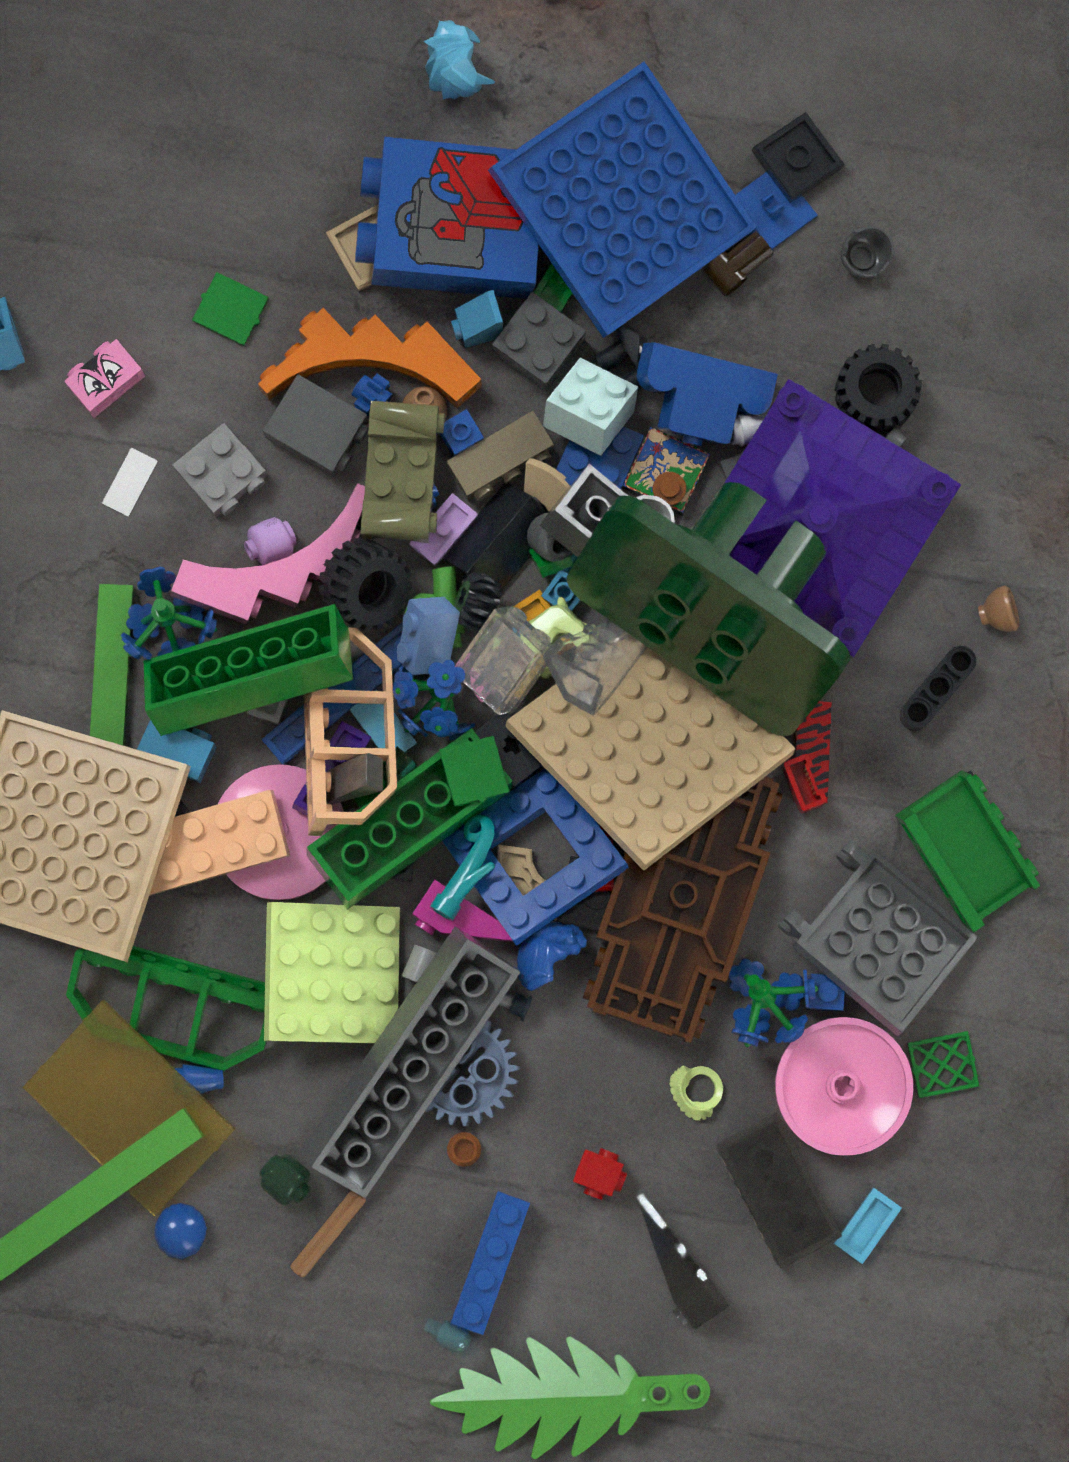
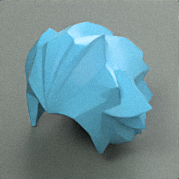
(451, 63)

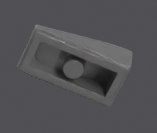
(356, 778)

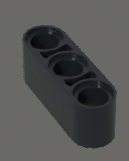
(949, 676)

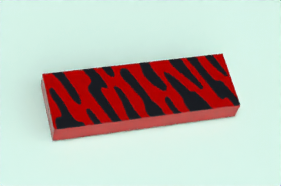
(814, 740)

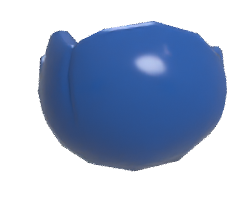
(180, 1231)

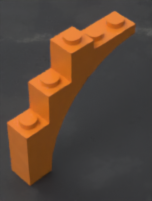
(329, 347)

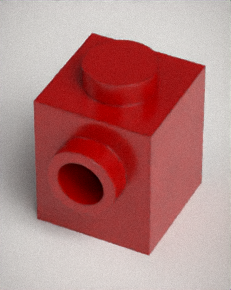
(600, 1173)

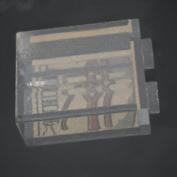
(505, 659)

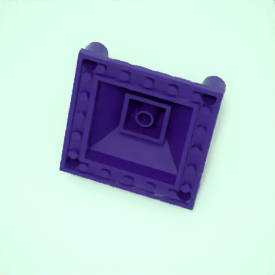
(853, 492)

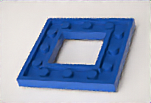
(595, 867)

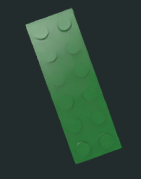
(247, 670)
(400, 831)

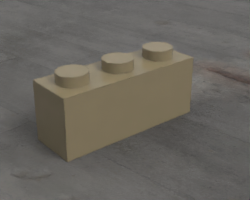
(500, 457)

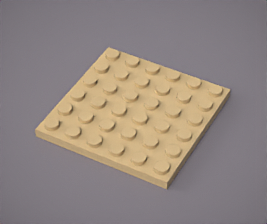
(652, 756)
(80, 833)

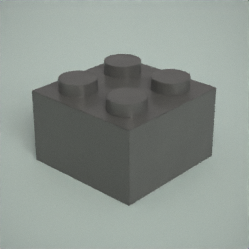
(538, 341)

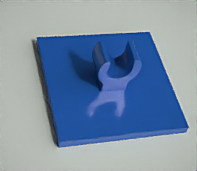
(772, 212)

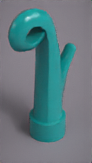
(470, 870)

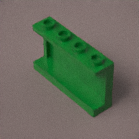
(967, 848)

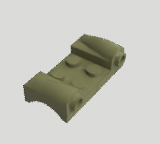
(401, 471)

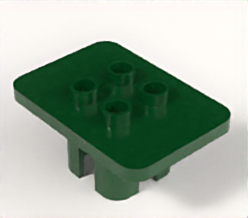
(709, 611)

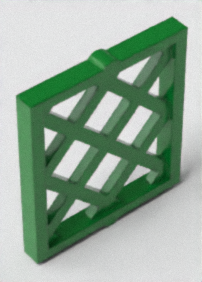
(916, 1070)

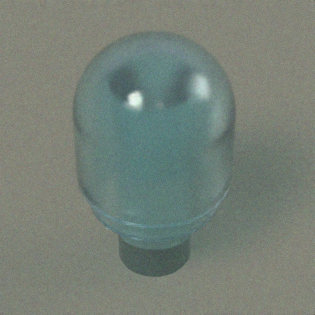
(449, 1335)

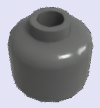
(544, 543)

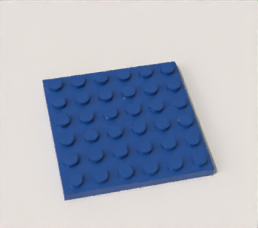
(622, 199)

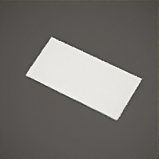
(129, 482)

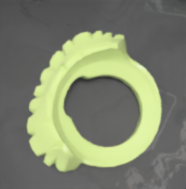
(680, 1080)

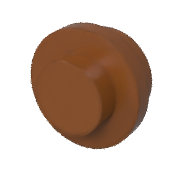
(669, 487)
(464, 1149)

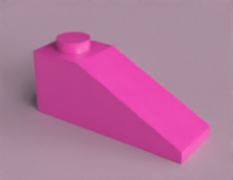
(469, 919)

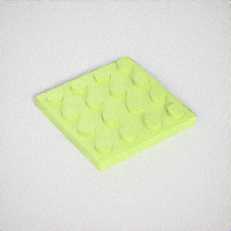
(330, 972)

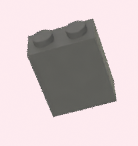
(317, 426)

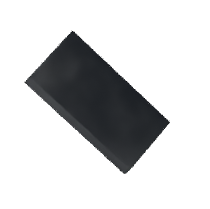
(498, 536)

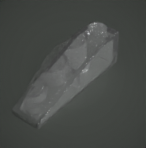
(592, 663)

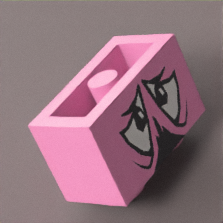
(104, 377)

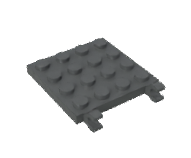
(881, 939)

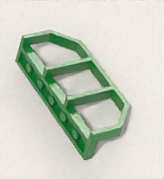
(185, 974)

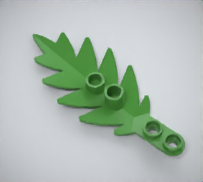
(563, 1397)

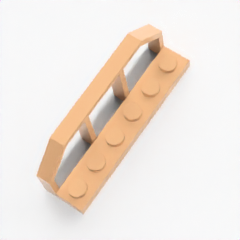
(318, 750)

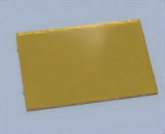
(116, 1089)

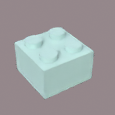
(590, 406)

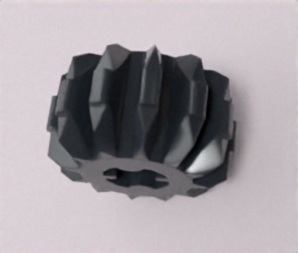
(477, 600)

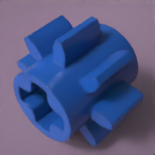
(371, 390)

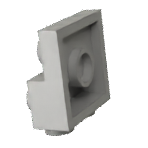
(221, 471)

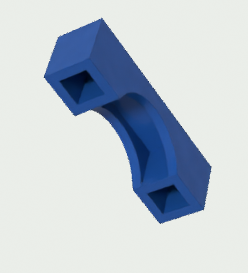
(490, 1262)

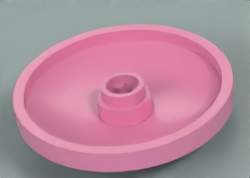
(288, 876)
(844, 1086)

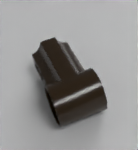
(732, 268)

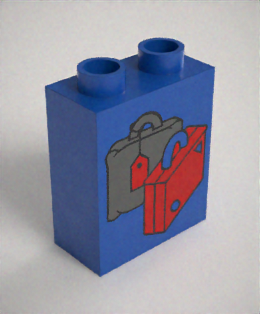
(444, 221)

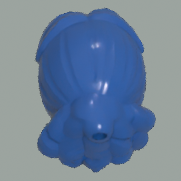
(545, 948)

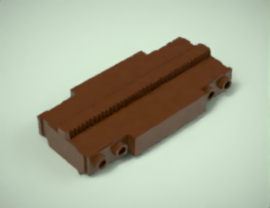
(682, 920)

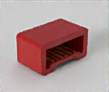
(802, 784)

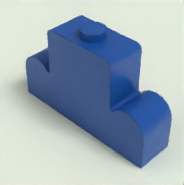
(702, 392)

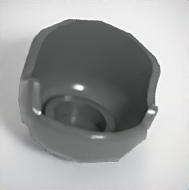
(867, 252)

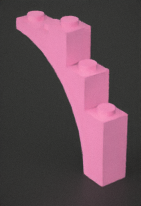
(235, 591)

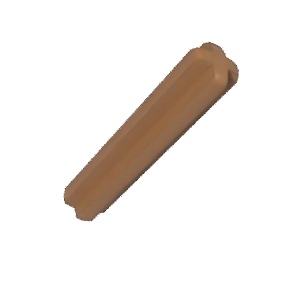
(327, 1234)

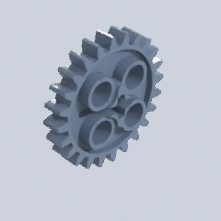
(485, 1091)

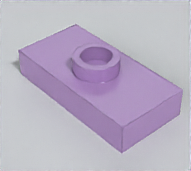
(452, 521)

